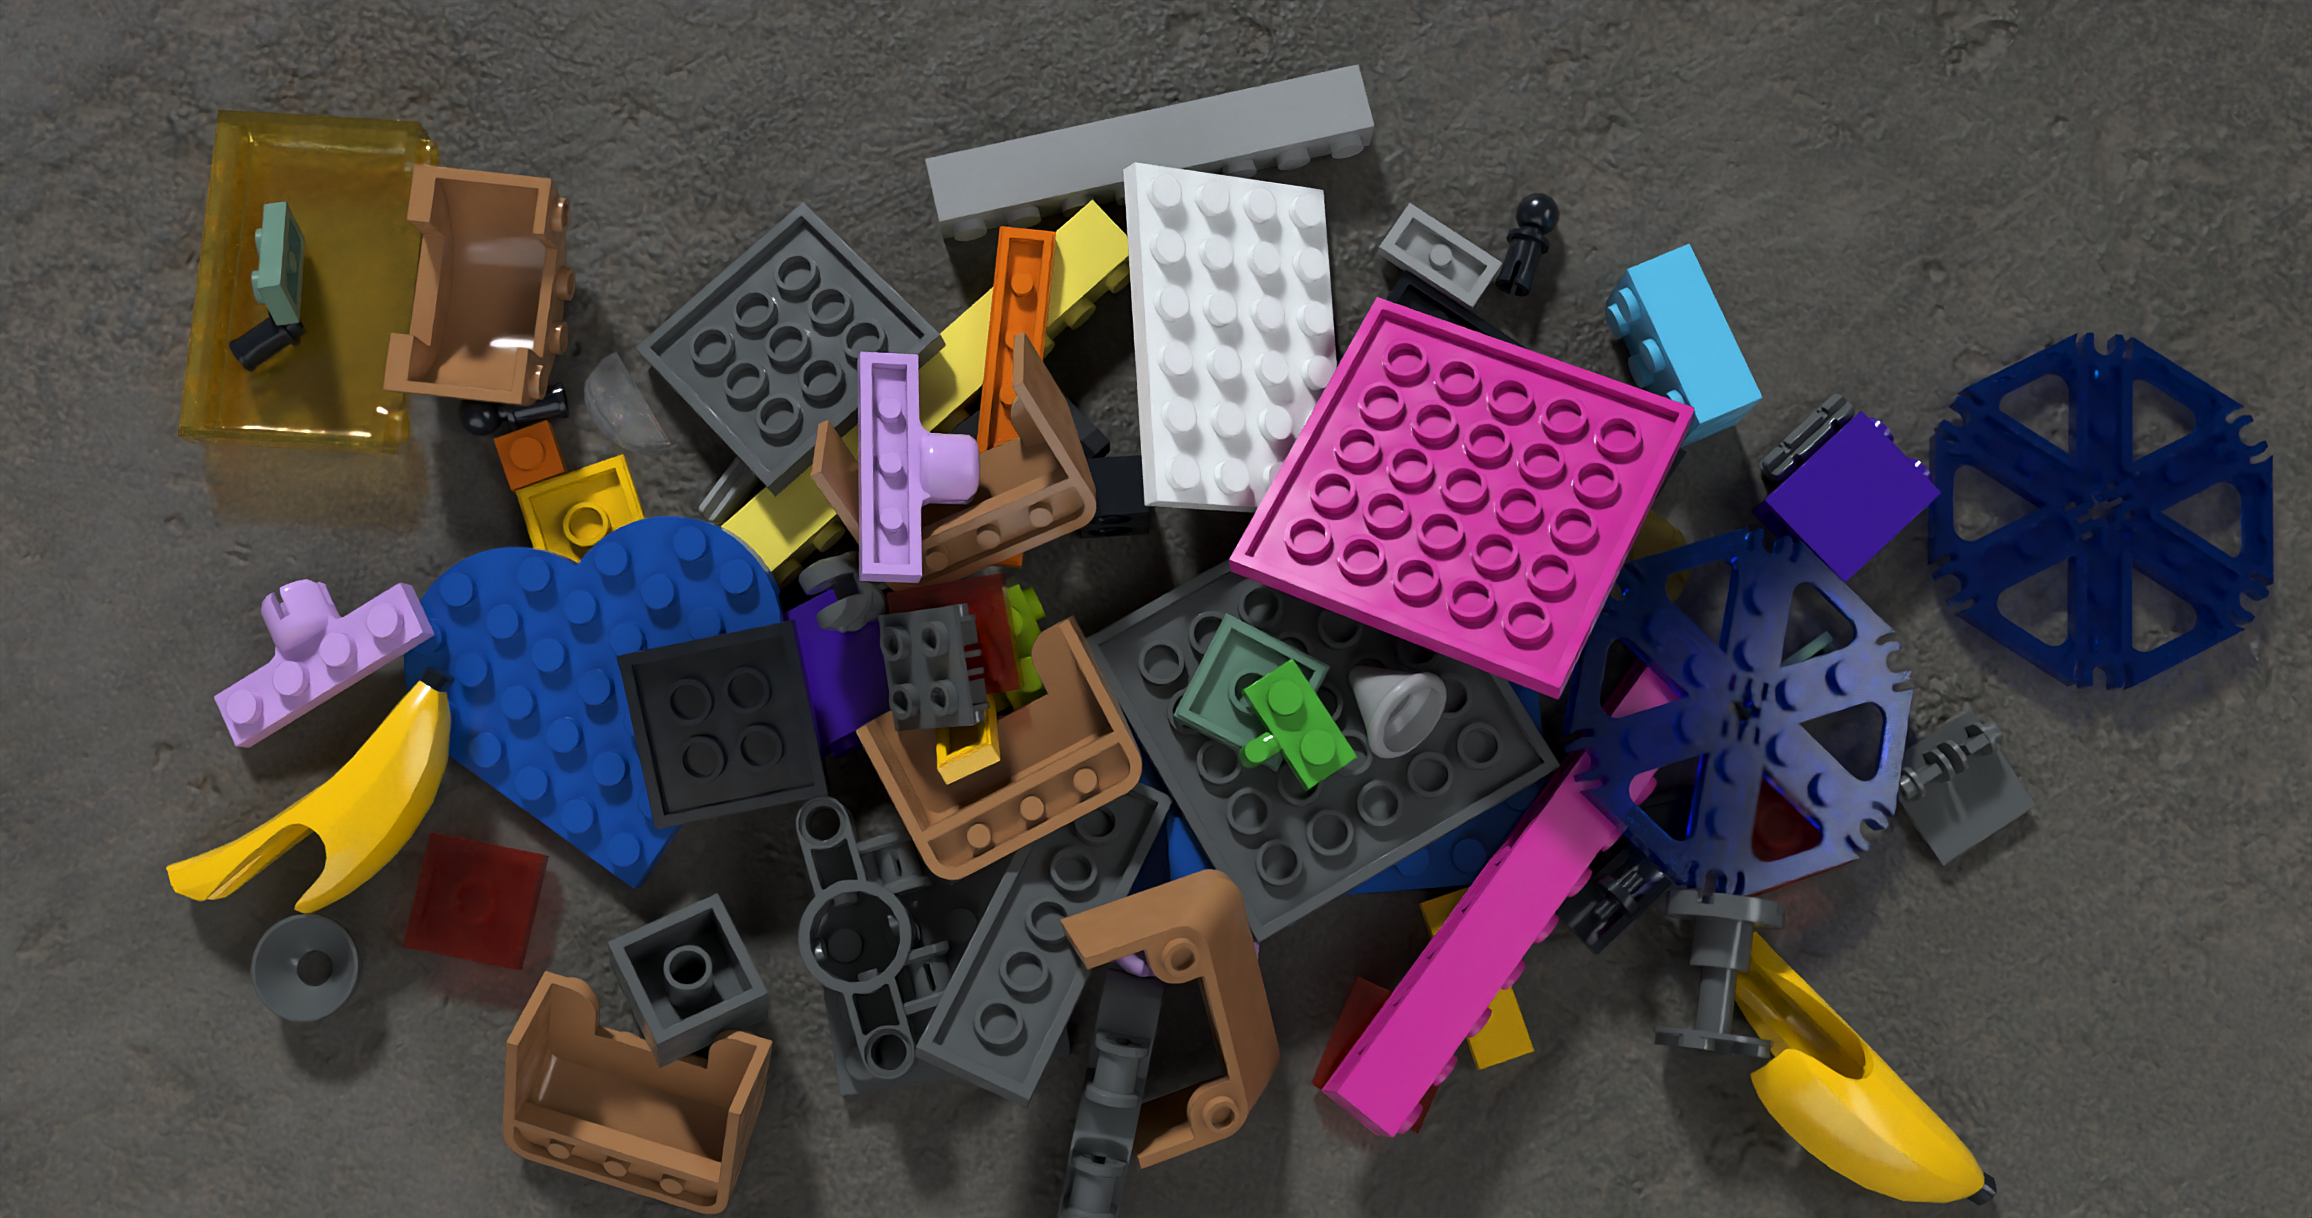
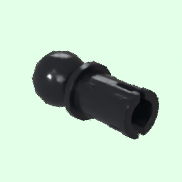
(1536, 217)
(486, 417)

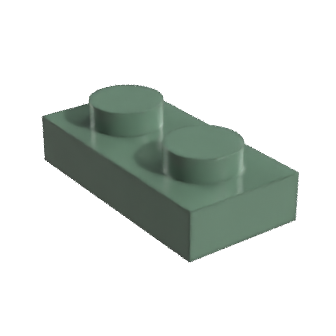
(280, 264)

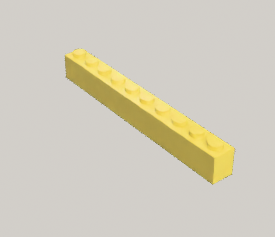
(1087, 263)

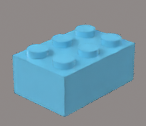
(1682, 341)

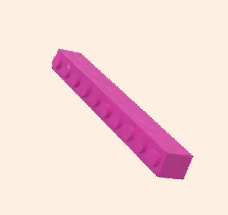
(1487, 935)

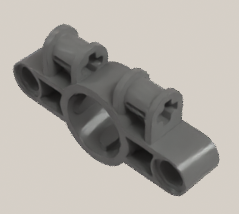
(839, 874)
(1111, 1096)

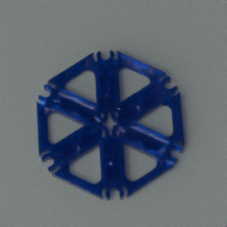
(2102, 565)
(1701, 723)

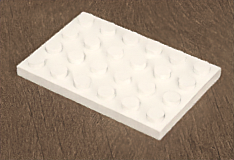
(1224, 330)

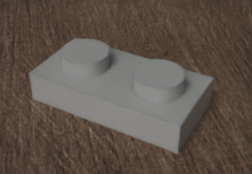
(1439, 257)

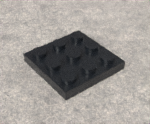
(724, 724)

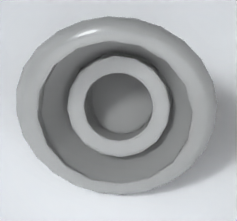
(1397, 707)

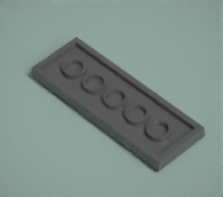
(1019, 967)

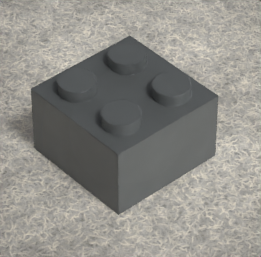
(688, 979)

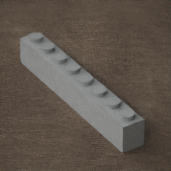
(1217, 134)

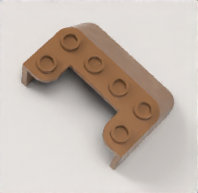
(1053, 767)
(610, 1114)

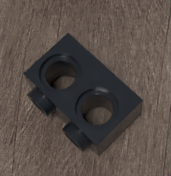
(1118, 498)

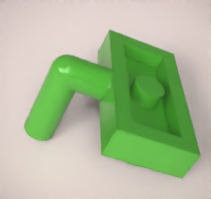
(1295, 726)

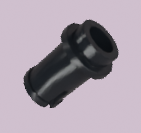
(265, 341)

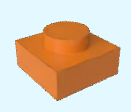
(530, 455)

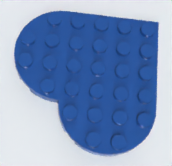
(541, 678)

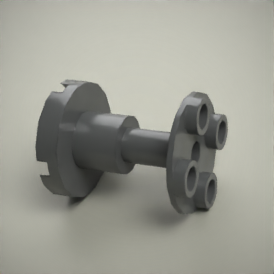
(1721, 949)

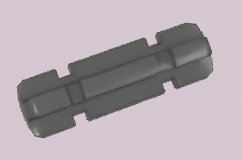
(1807, 438)

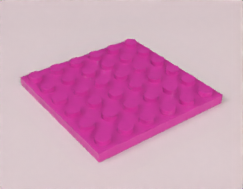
(1464, 495)

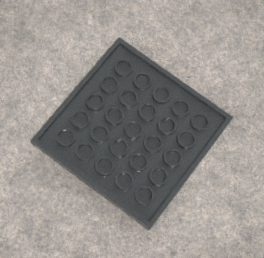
(1259, 825)

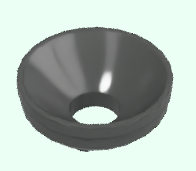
(279, 962)

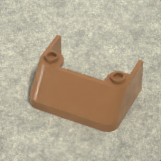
(1025, 490)
(1189, 933)

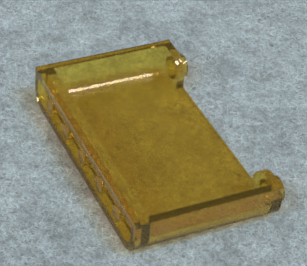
(359, 280)

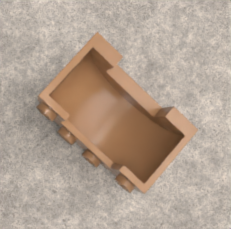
(484, 287)

